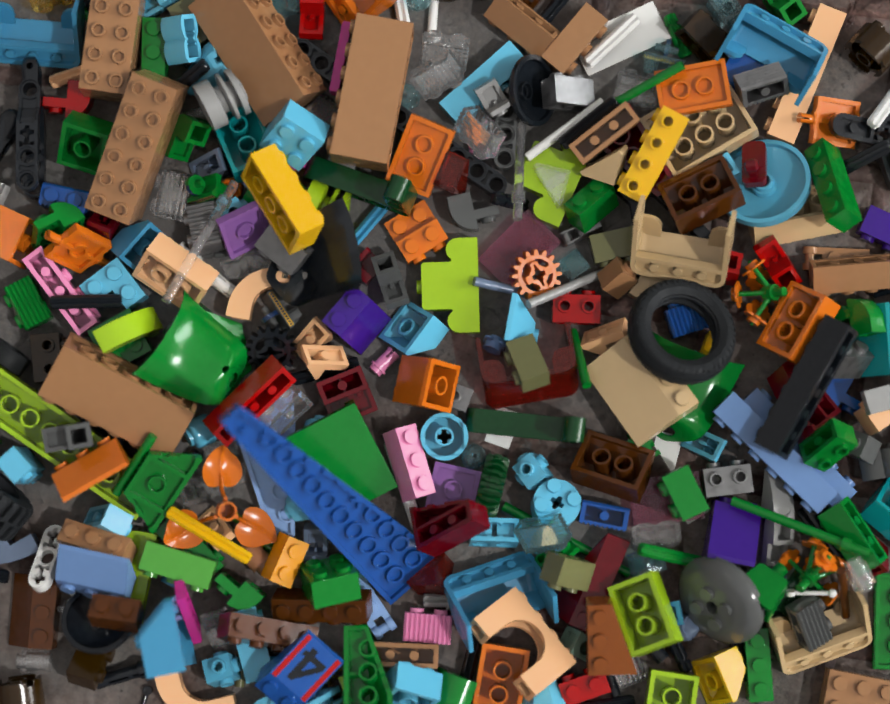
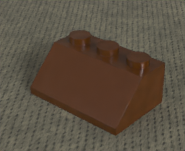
(701, 194)
(613, 466)
(34, 615)

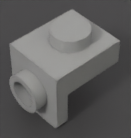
(492, 98)

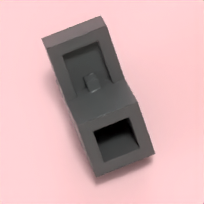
(465, 216)
(390, 280)
(67, 436)

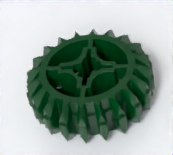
(492, 482)

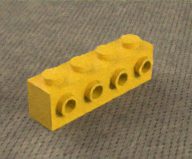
(653, 154)

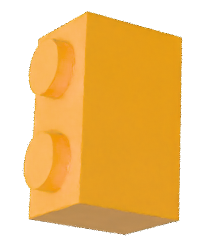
(284, 560)

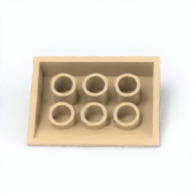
(709, 135)
(636, 396)

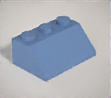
(93, 572)

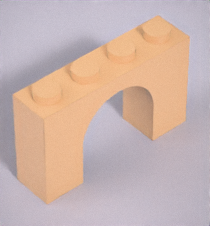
(516, 612)

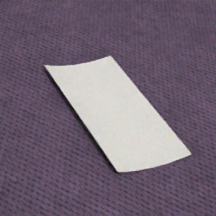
(644, 36)

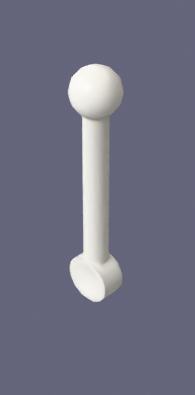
(832, 593)

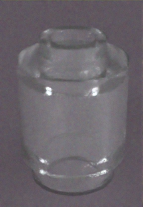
(859, 574)
(34, 661)

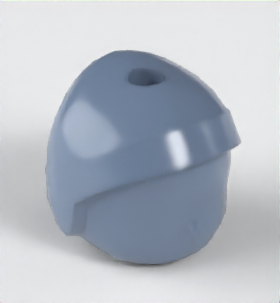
(689, 629)

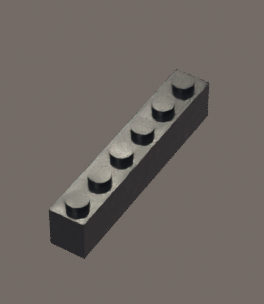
(806, 386)

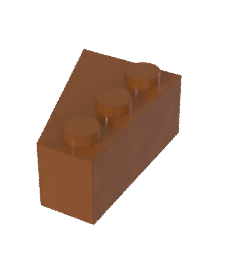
(605, 641)

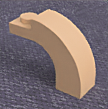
(248, 291)
(173, 691)

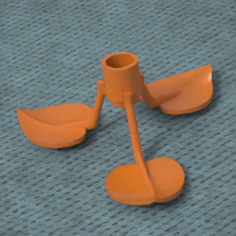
(255, 525)

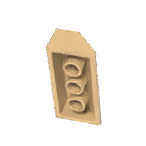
(805, 224)

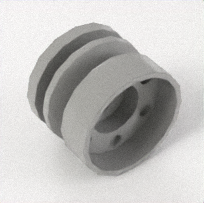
(221, 99)

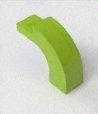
(128, 329)

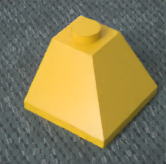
(720, 675)

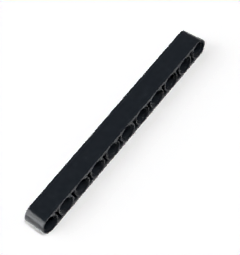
(490, 174)

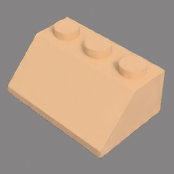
(161, 265)

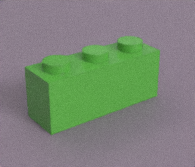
(178, 565)

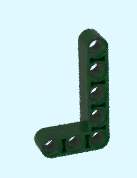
(393, 195)
(524, 425)

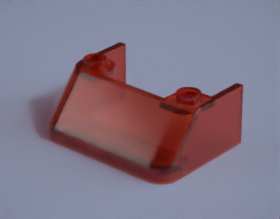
(502, 392)

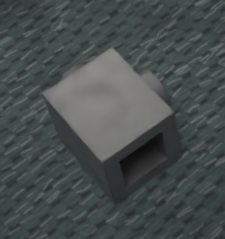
(462, 398)

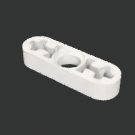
(49, 569)

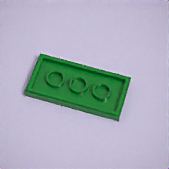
(881, 622)

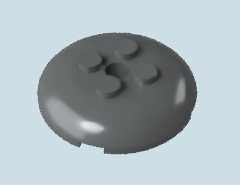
(720, 600)

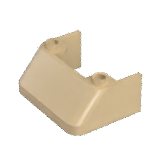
(678, 255)
(848, 636)

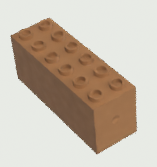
(110, 48)
(259, 53)
(370, 92)
(136, 146)
(110, 396)

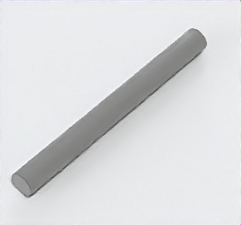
(563, 289)

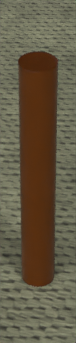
(843, 592)

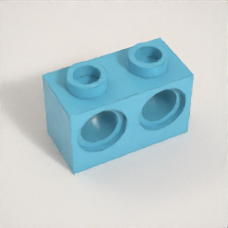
(499, 534)

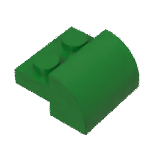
(59, 219)
(243, 595)
(456, 688)

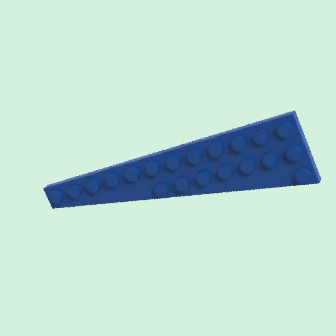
(361, 530)

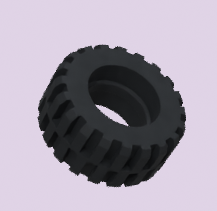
(14, 509)

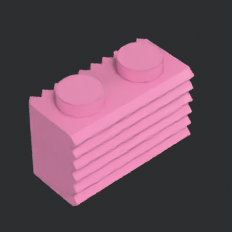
(427, 627)

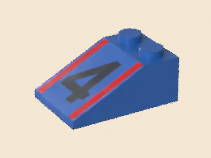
(298, 670)

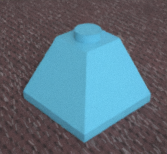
(519, 320)
(413, 330)

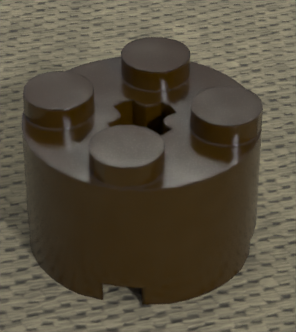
(870, 48)
(22, 690)

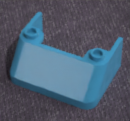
(774, 40)
(51, 42)
(482, 585)
(165, 641)

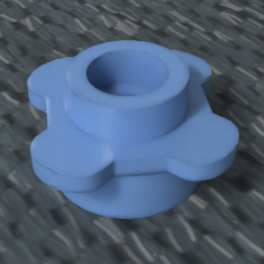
(493, 344)

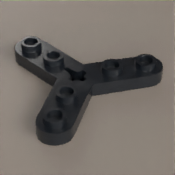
(856, 129)

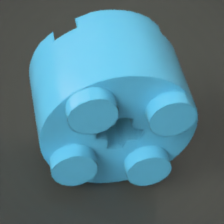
(434, 427)
(556, 491)

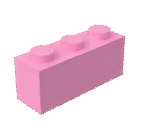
(409, 462)

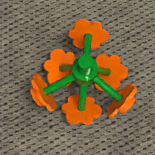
(757, 279)
(817, 566)

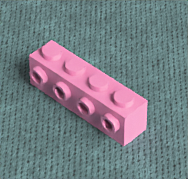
(57, 282)

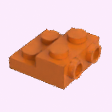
(417, 233)

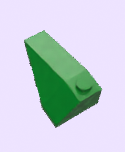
(363, 672)

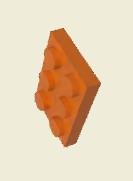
(696, 88)
(421, 153)

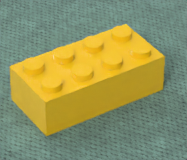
(282, 198)

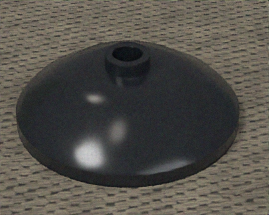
(526, 89)
(82, 634)

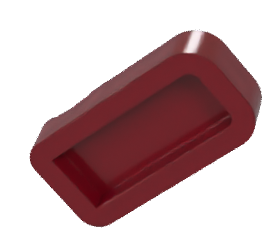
(754, 164)

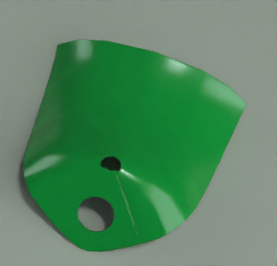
(193, 357)
(708, 394)

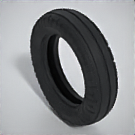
(662, 363)

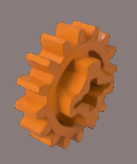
(531, 266)

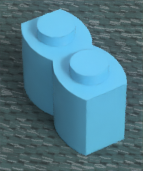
(181, 39)

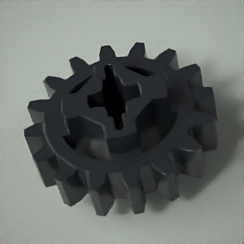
(280, 347)

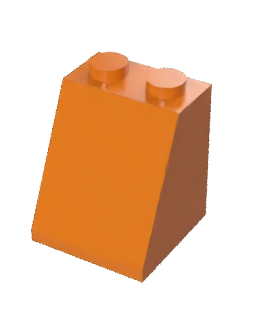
(15, 236)
(426, 383)

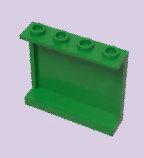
(348, 450)

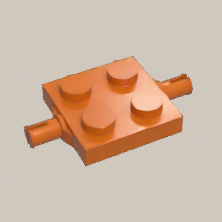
(820, 116)
(77, 248)

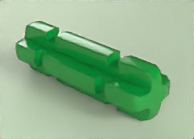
(671, 21)

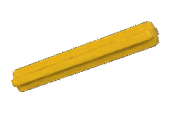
(209, 535)

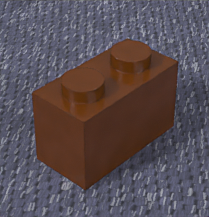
(116, 613)

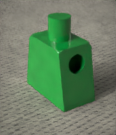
(770, 586)

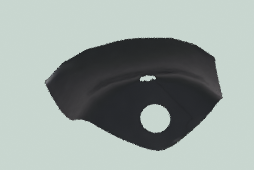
(331, 266)

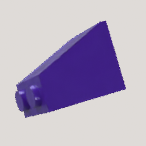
(356, 320)
(731, 533)

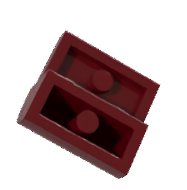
(347, 386)

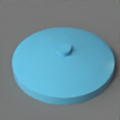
(786, 187)

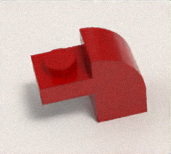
(312, 19)
(74, 101)
(777, 262)

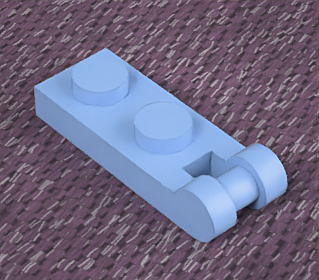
(378, 610)

